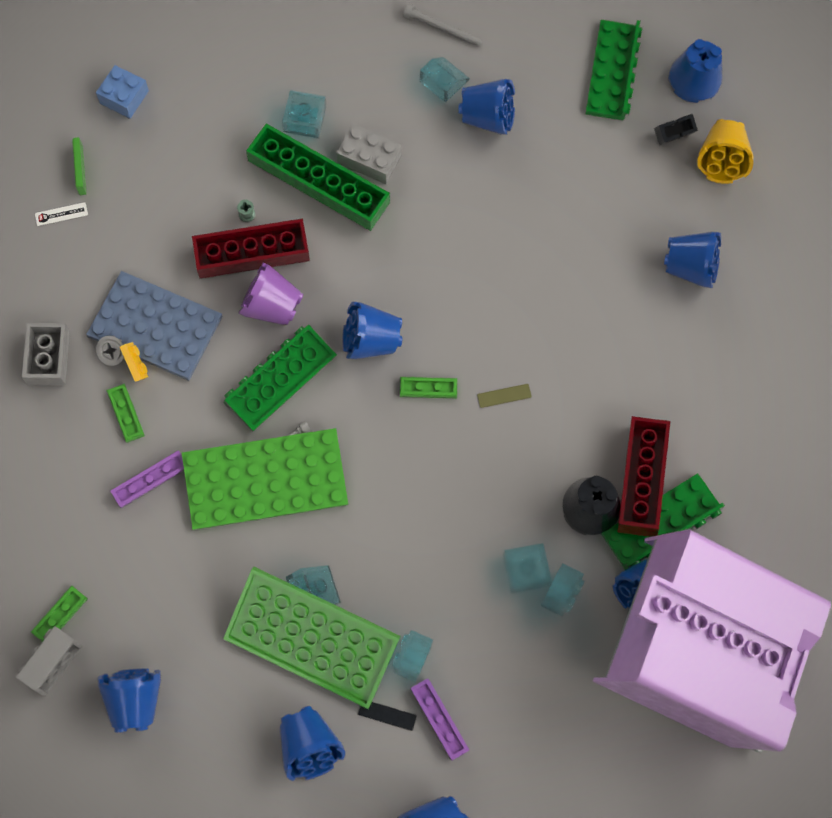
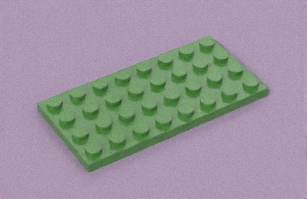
(264, 479)
(311, 637)

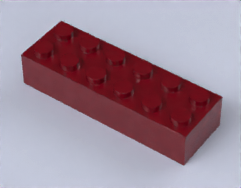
(249, 247)
(644, 477)

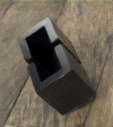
(681, 127)

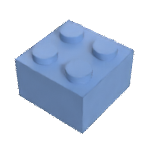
(122, 91)

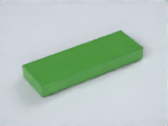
(79, 166)
(428, 387)
(125, 413)
(60, 612)

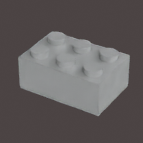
(369, 153)
(46, 354)
(48, 661)

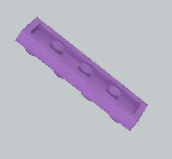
(148, 479)
(439, 719)

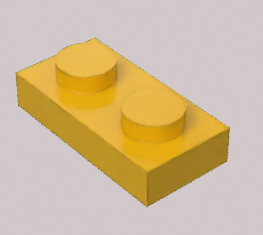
(136, 367)

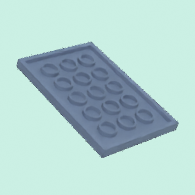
(160, 323)

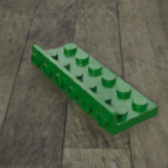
(613, 69)
(279, 377)
(681, 509)

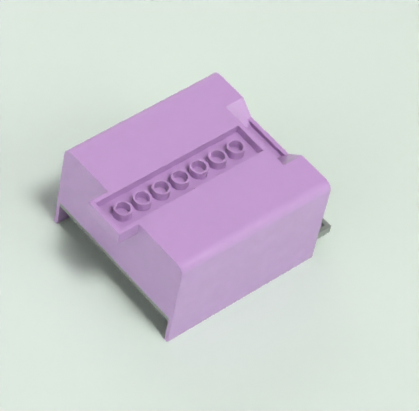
(716, 642)

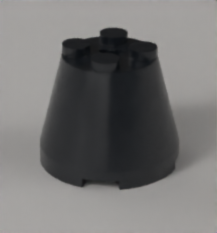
(588, 515)

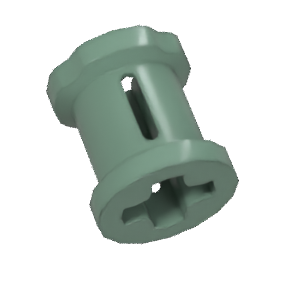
(246, 205)

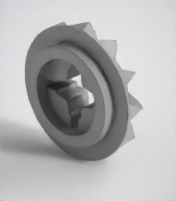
(108, 357)

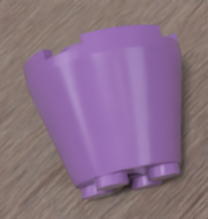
(270, 297)

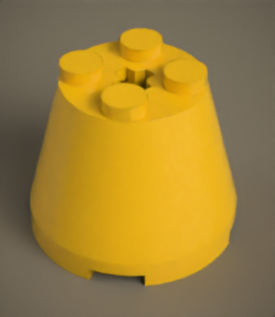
(726, 152)

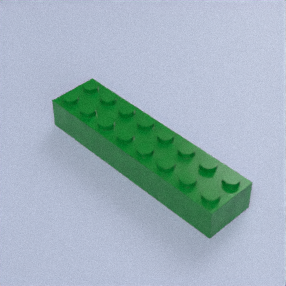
(318, 177)

